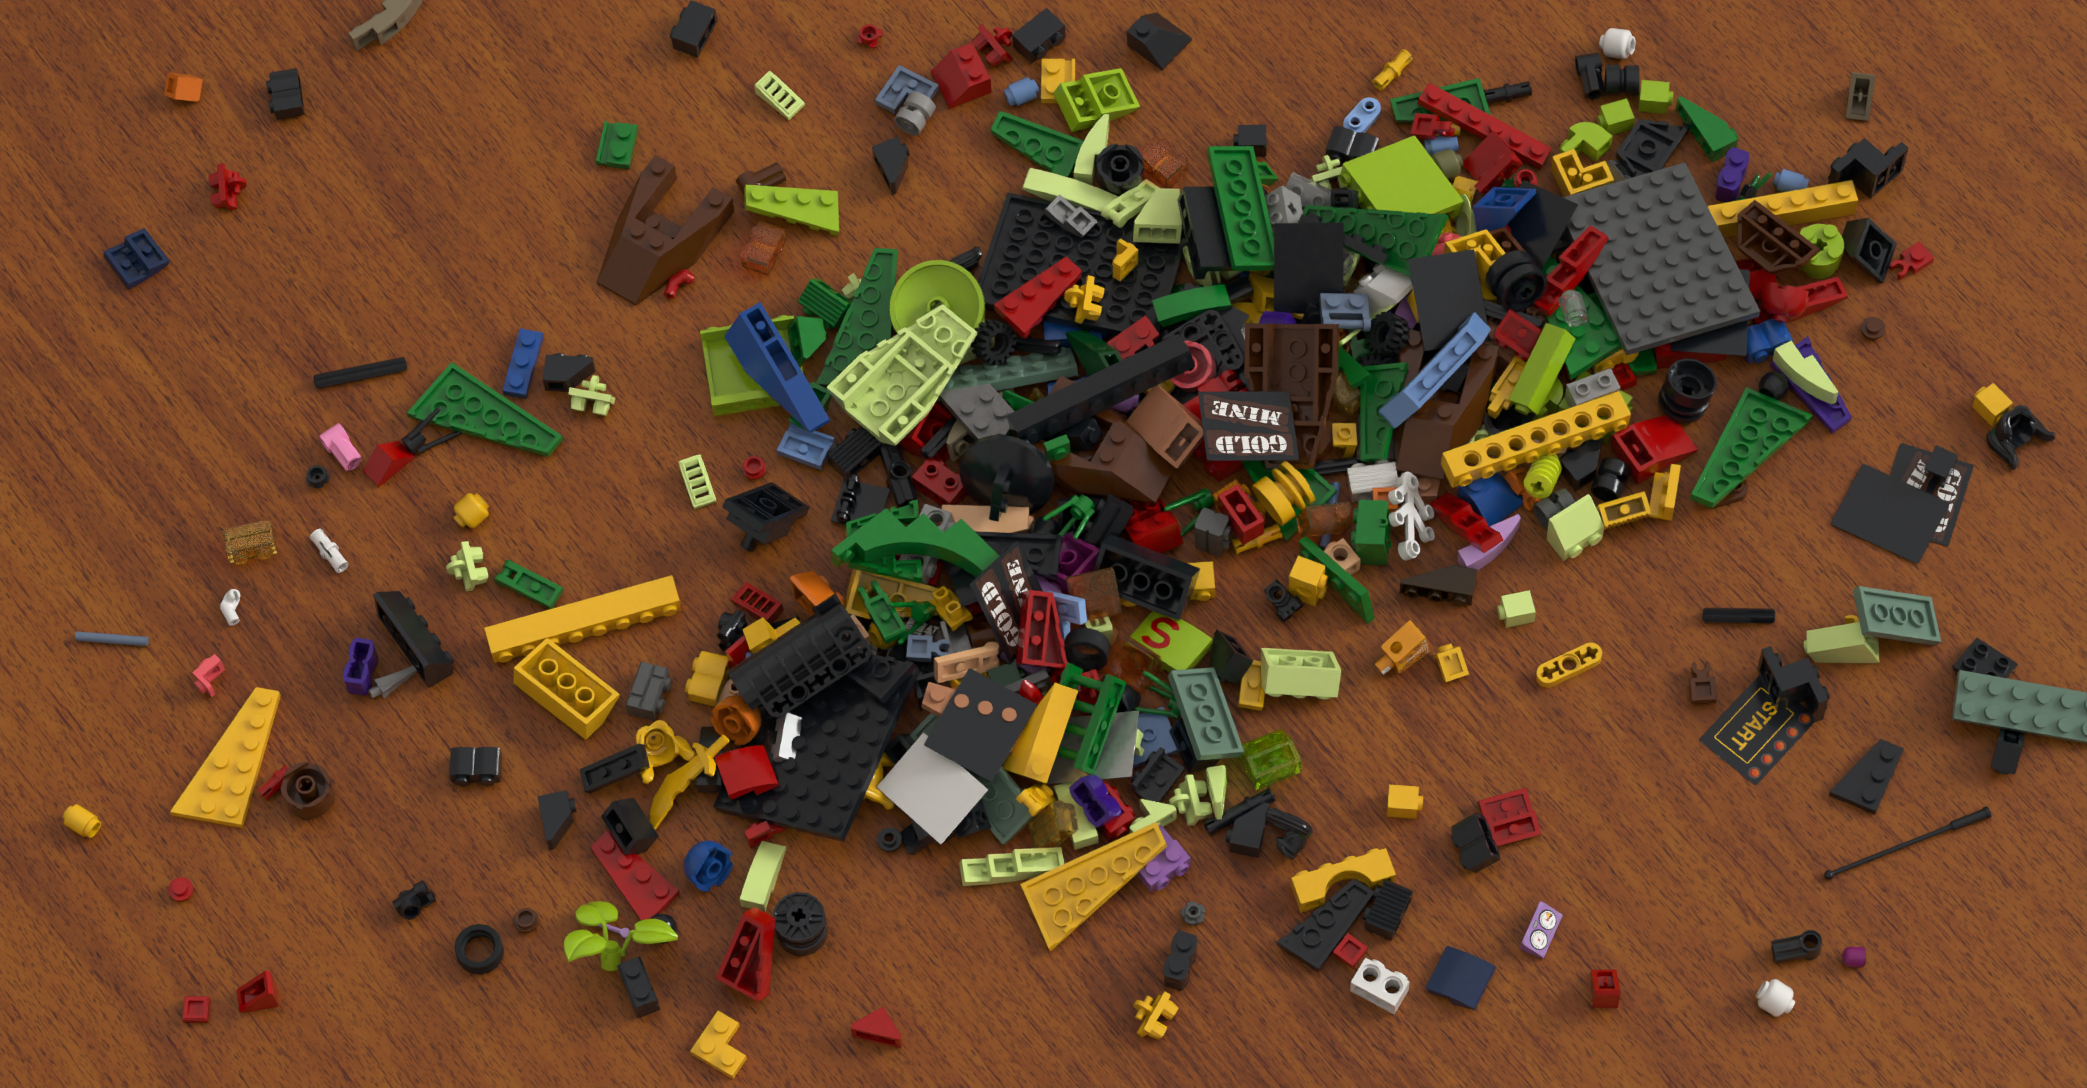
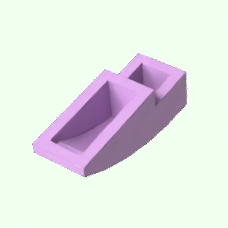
(1473, 558)

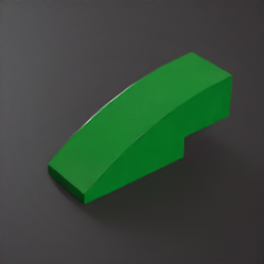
(1190, 303)

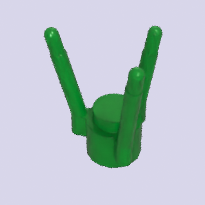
(1197, 501)
(1081, 508)
(919, 611)
(1172, 703)

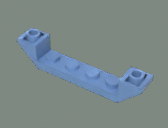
(1436, 372)

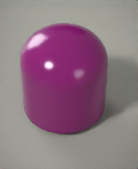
(1854, 956)

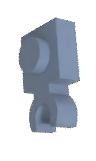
(922, 648)

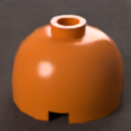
(736, 719)

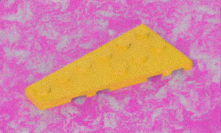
(228, 776)
(1079, 887)

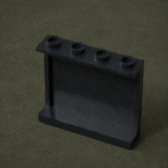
(1204, 231)

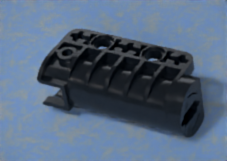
(799, 657)

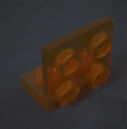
(1099, 592)

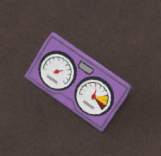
(1541, 930)

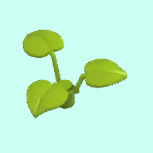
(584, 943)

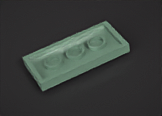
(1896, 615)
(1205, 713)

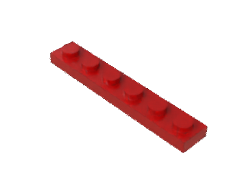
(1483, 124)

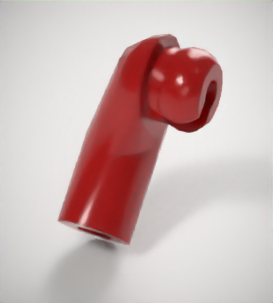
(676, 280)

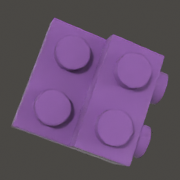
(1165, 865)

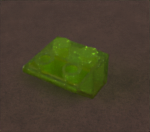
(1271, 758)

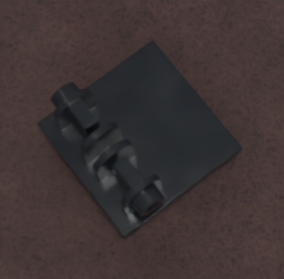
(858, 500)
(1984, 660)

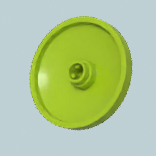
(932, 285)

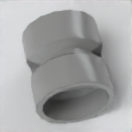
(914, 113)

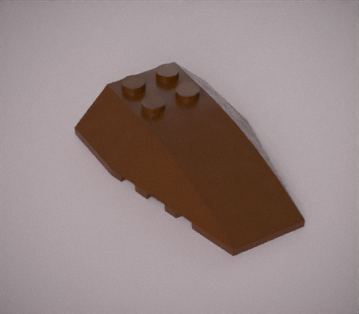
(1305, 365)

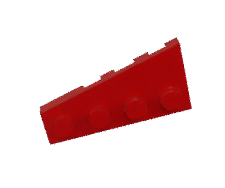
(1032, 300)

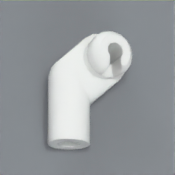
(229, 606)

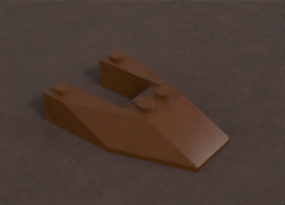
(651, 248)
(1446, 417)
(1116, 464)

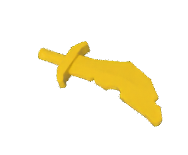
(680, 779)

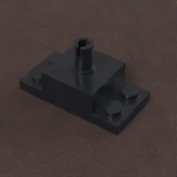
(764, 514)

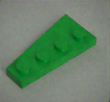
(1470, 91)
(1042, 145)
(1374, 428)

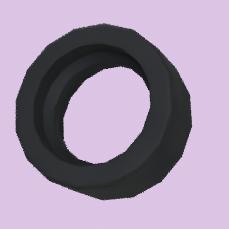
(1090, 638)
(468, 934)

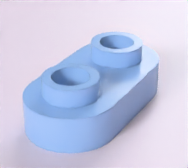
(1363, 116)

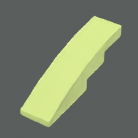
(1050, 185)
(1010, 867)

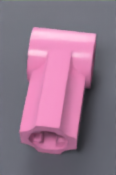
(338, 443)

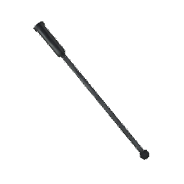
(1954, 825)

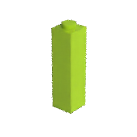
(1541, 369)

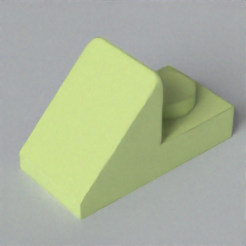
(1154, 812)

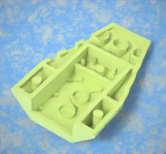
(903, 376)

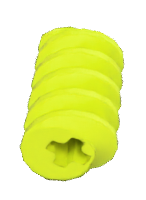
(1542, 476)

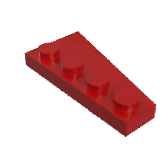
(639, 883)

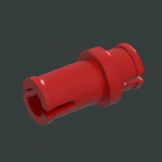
(272, 785)

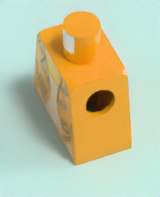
(1402, 649)

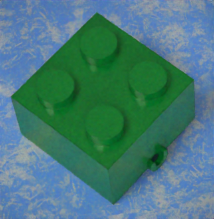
(1371, 532)

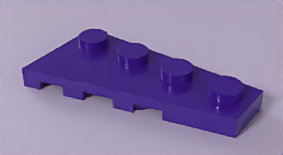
(1831, 416)

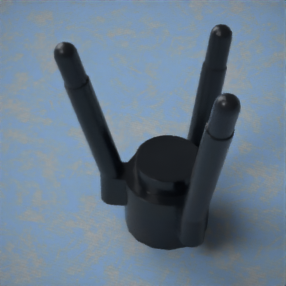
(415, 439)

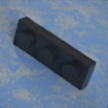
(614, 768)

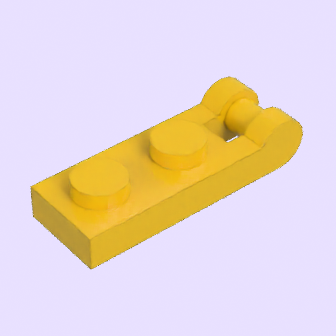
(1036, 798)

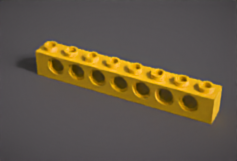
(1542, 429)

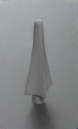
(389, 683)

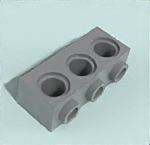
(1310, 191)
(930, 563)

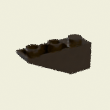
(1448, 584)

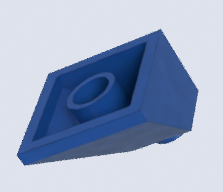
(1500, 207)
(1491, 498)

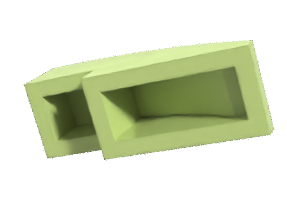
(1090, 150)
(1805, 372)
(1086, 833)
(762, 876)

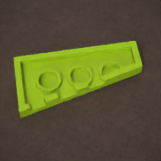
(805, 206)

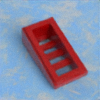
(770, 616)

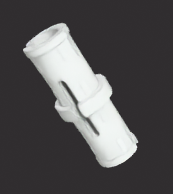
(329, 550)

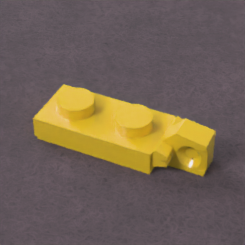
(1504, 387)

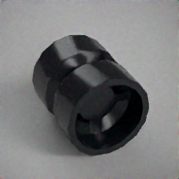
(1621, 80)
(1610, 479)

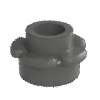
(1193, 919)

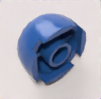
(707, 864)

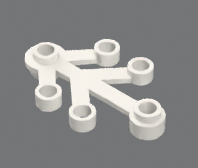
(1408, 486)

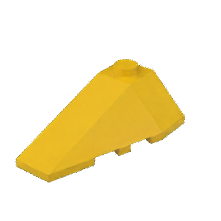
(896, 589)
(1041, 737)

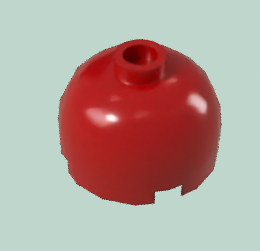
(1784, 301)

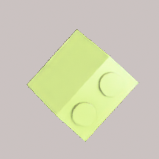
(1575, 528)

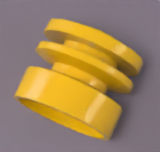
(1287, 490)

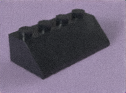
(1148, 576)
(413, 637)

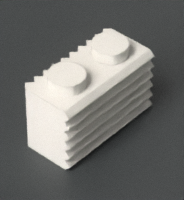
(1364, 478)

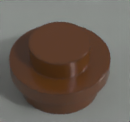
(1873, 328)
(526, 920)

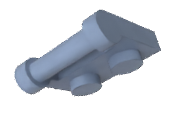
(1345, 307)

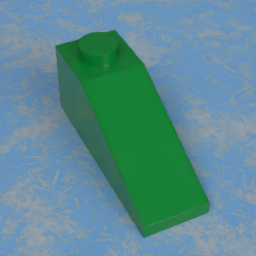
(1708, 130)

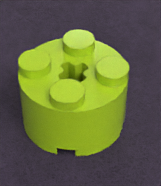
(1831, 250)

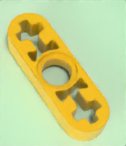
(1550, 666)

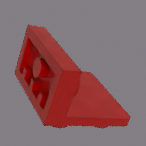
(1491, 163)

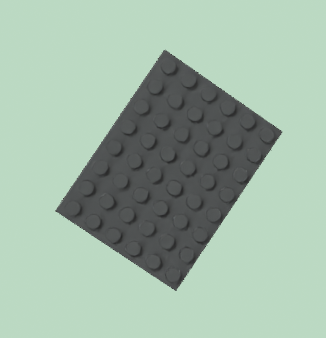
(1664, 260)

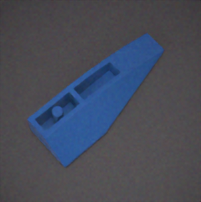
(774, 367)

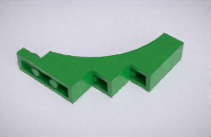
(888, 536)

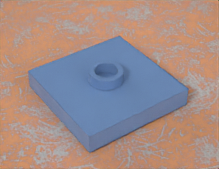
(1156, 735)

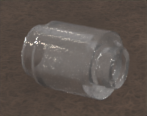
(1573, 308)

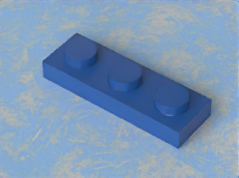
(523, 363)

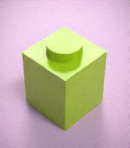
(1655, 97)
(1616, 117)

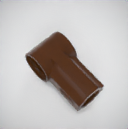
(768, 176)

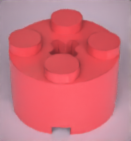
(1204, 368)

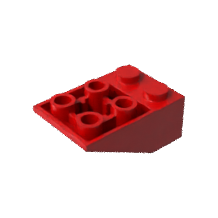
(1652, 446)
(1152, 527)

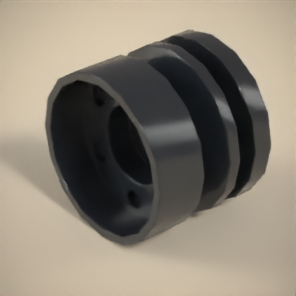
(1687, 390)
(803, 936)

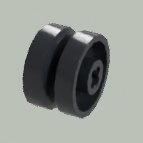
(1516, 280)

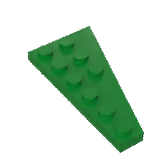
(1402, 233)
(1593, 339)
(482, 412)

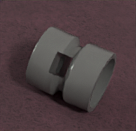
(1548, 508)

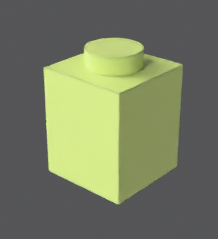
(1516, 609)

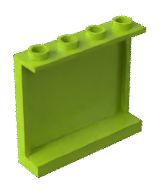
(1401, 180)
(728, 383)

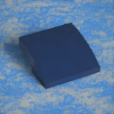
(136, 258)
(1460, 977)

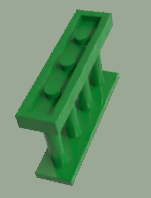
(1101, 720)

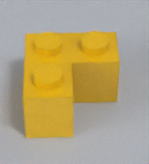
(1574, 178)
(1484, 246)
(762, 633)

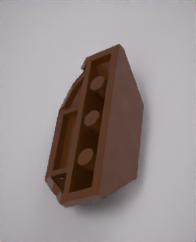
(1771, 241)

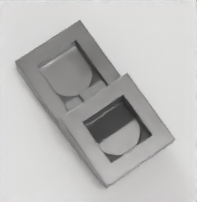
(1068, 217)

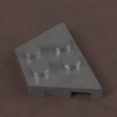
(978, 409)

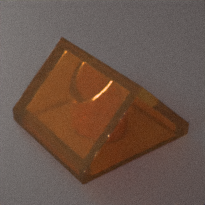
(1129, 660)

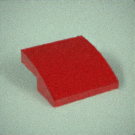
(746, 771)
(1510, 817)

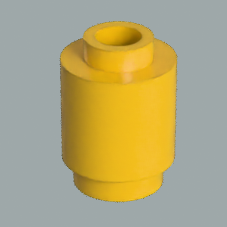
(81, 821)

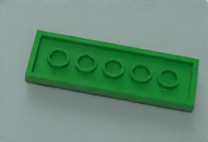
(1242, 207)

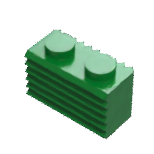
(825, 303)

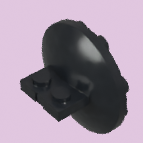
(1006, 473)

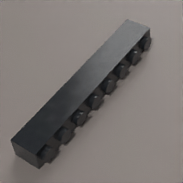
(1101, 390)

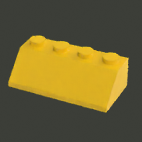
(565, 688)

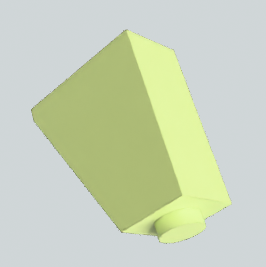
(1159, 218)
(1841, 645)

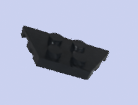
(1650, 146)

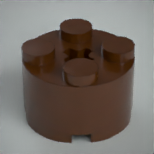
(312, 802)

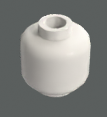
(1617, 43)
(1775, 997)

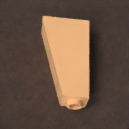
(977, 517)

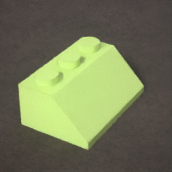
(1299, 673)

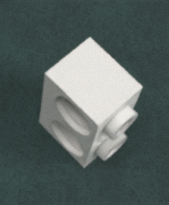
(1376, 990)

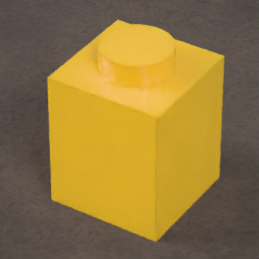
(1991, 403)
(1404, 801)

